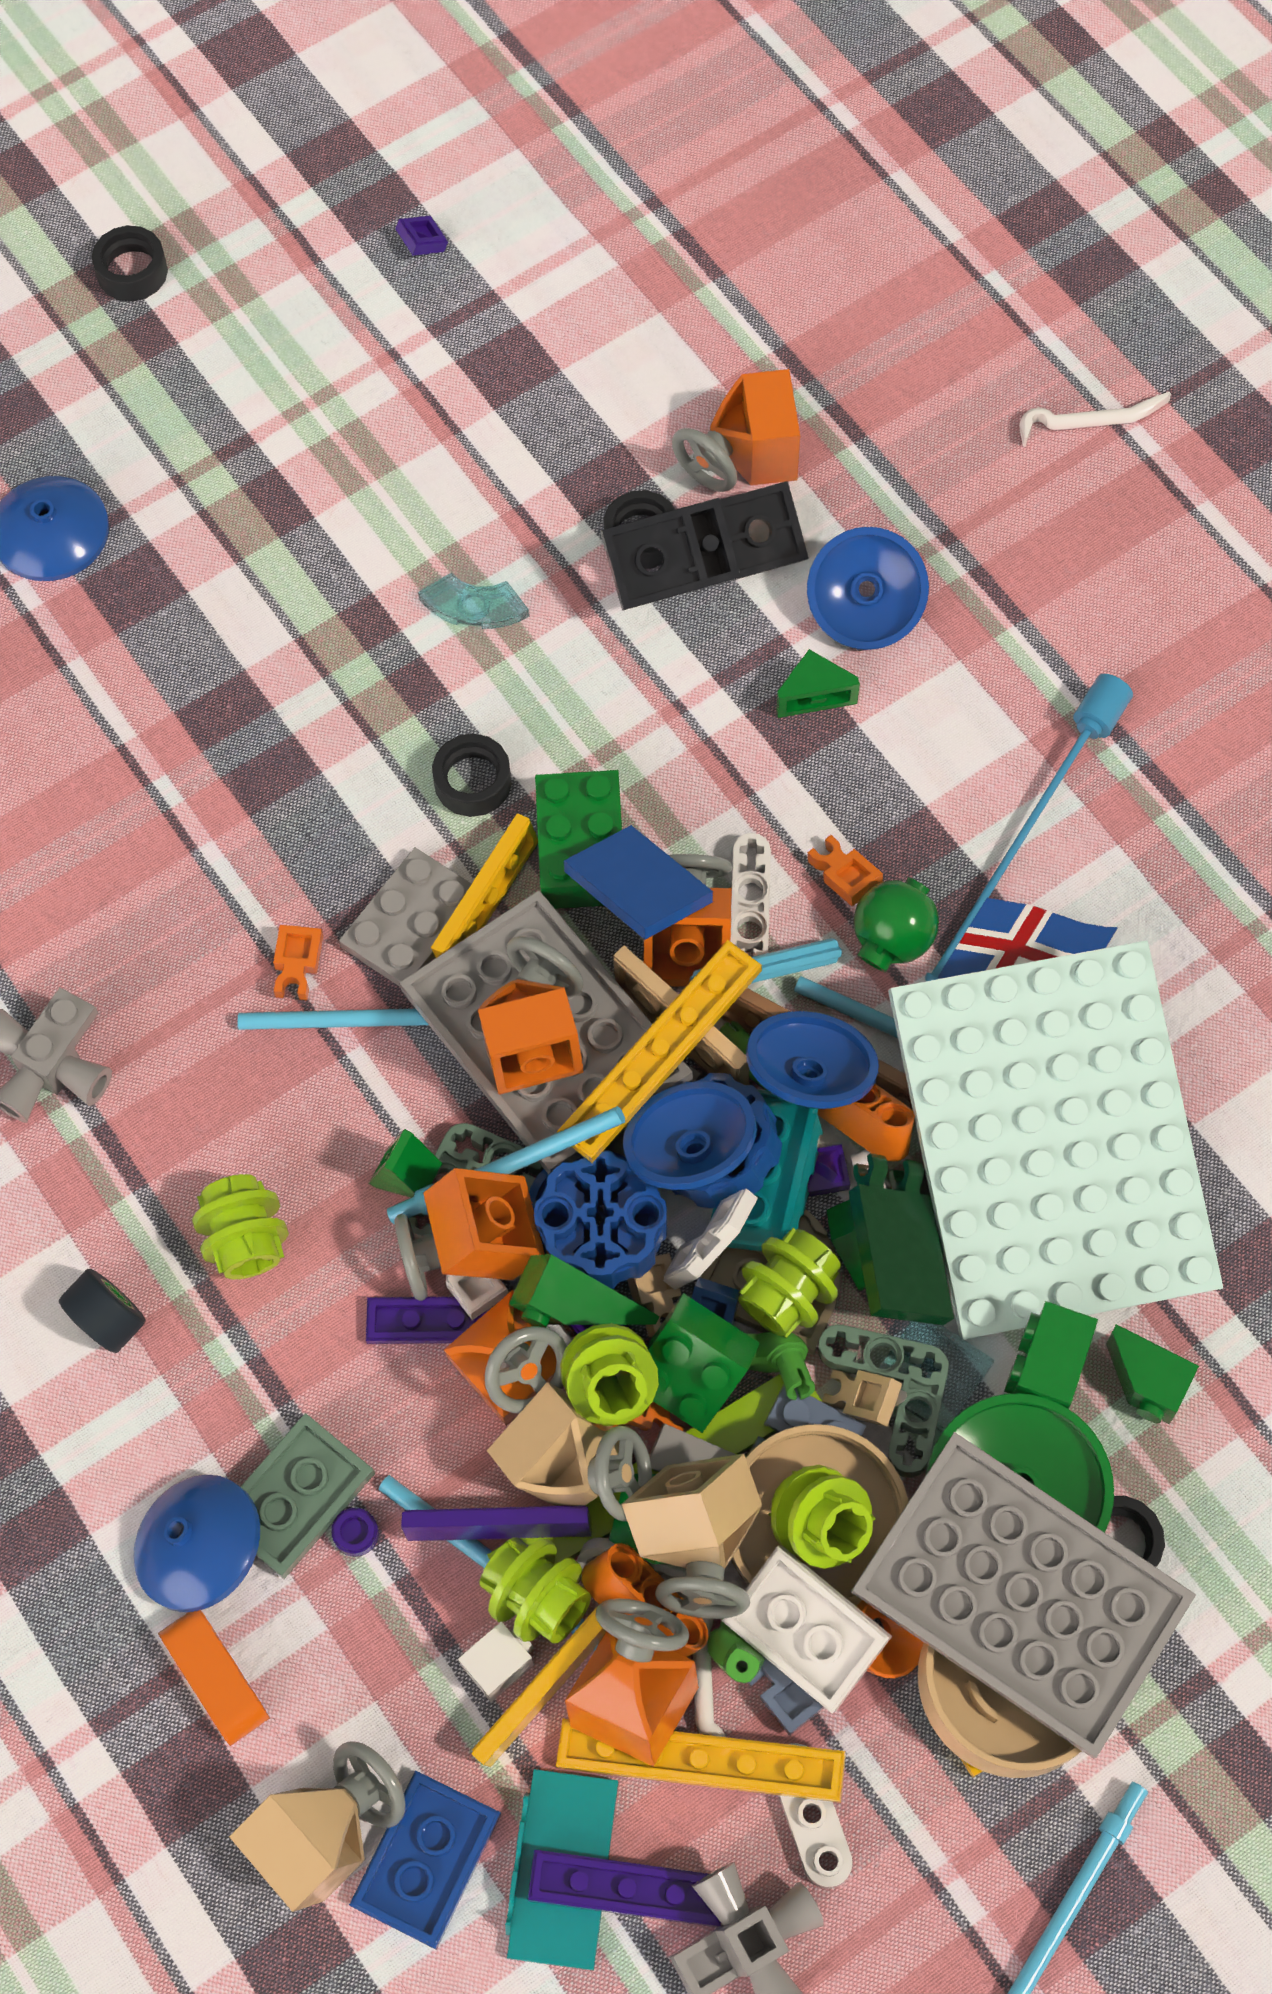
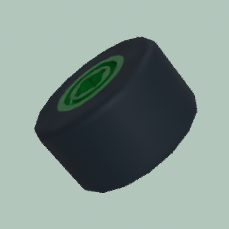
(102, 1310)

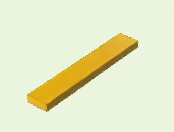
(666, 1043)
(715, 1763)

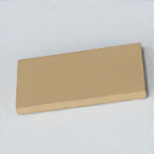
(653, 995)

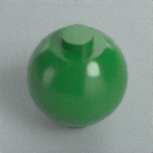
(895, 923)

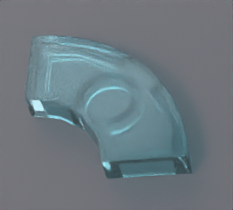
(473, 605)

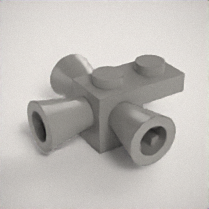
(49, 1057)
(747, 1939)

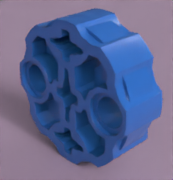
(761, 1158)
(634, 1199)

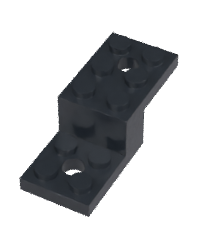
(704, 545)

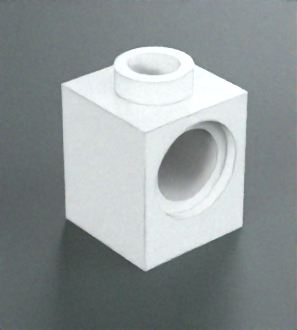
(497, 1661)

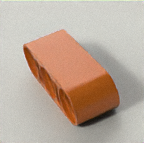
(875, 1123)
(626, 1575)
(214, 1676)

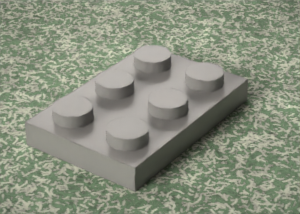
(405, 917)

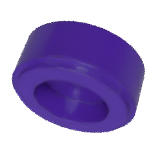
(355, 1532)

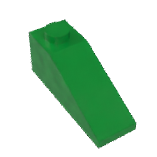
(562, 1295)

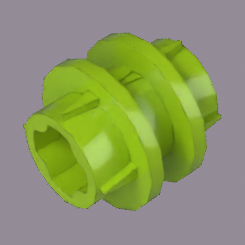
(240, 1226)
(783, 1289)
(609, 1374)
(821, 1516)
(535, 1590)

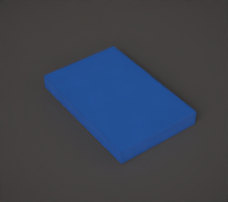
(638, 882)
(426, 1860)

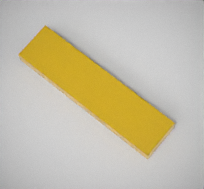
(489, 885)
(539, 1691)

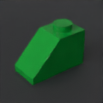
(1149, 1375)

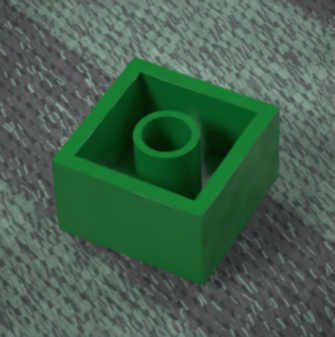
(1054, 1356)
(698, 1361)

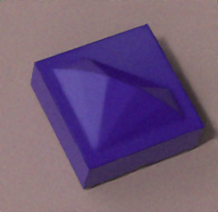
(421, 235)
(829, 1172)

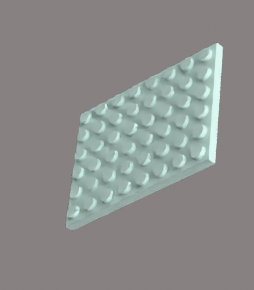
(1054, 1138)

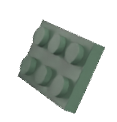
(302, 1492)

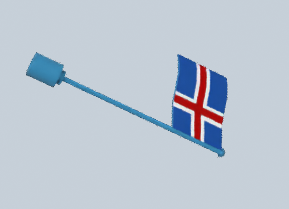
(1018, 933)

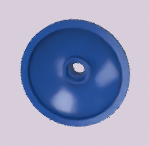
(55, 543)
(898, 582)
(812, 1059)
(690, 1135)
(209, 1555)

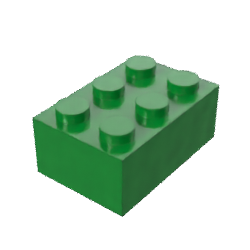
(572, 816)

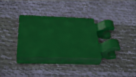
(899, 1244)

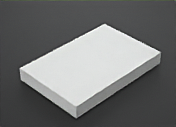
(808, 1629)

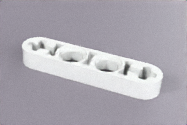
(755, 910)

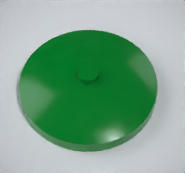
(1044, 1447)

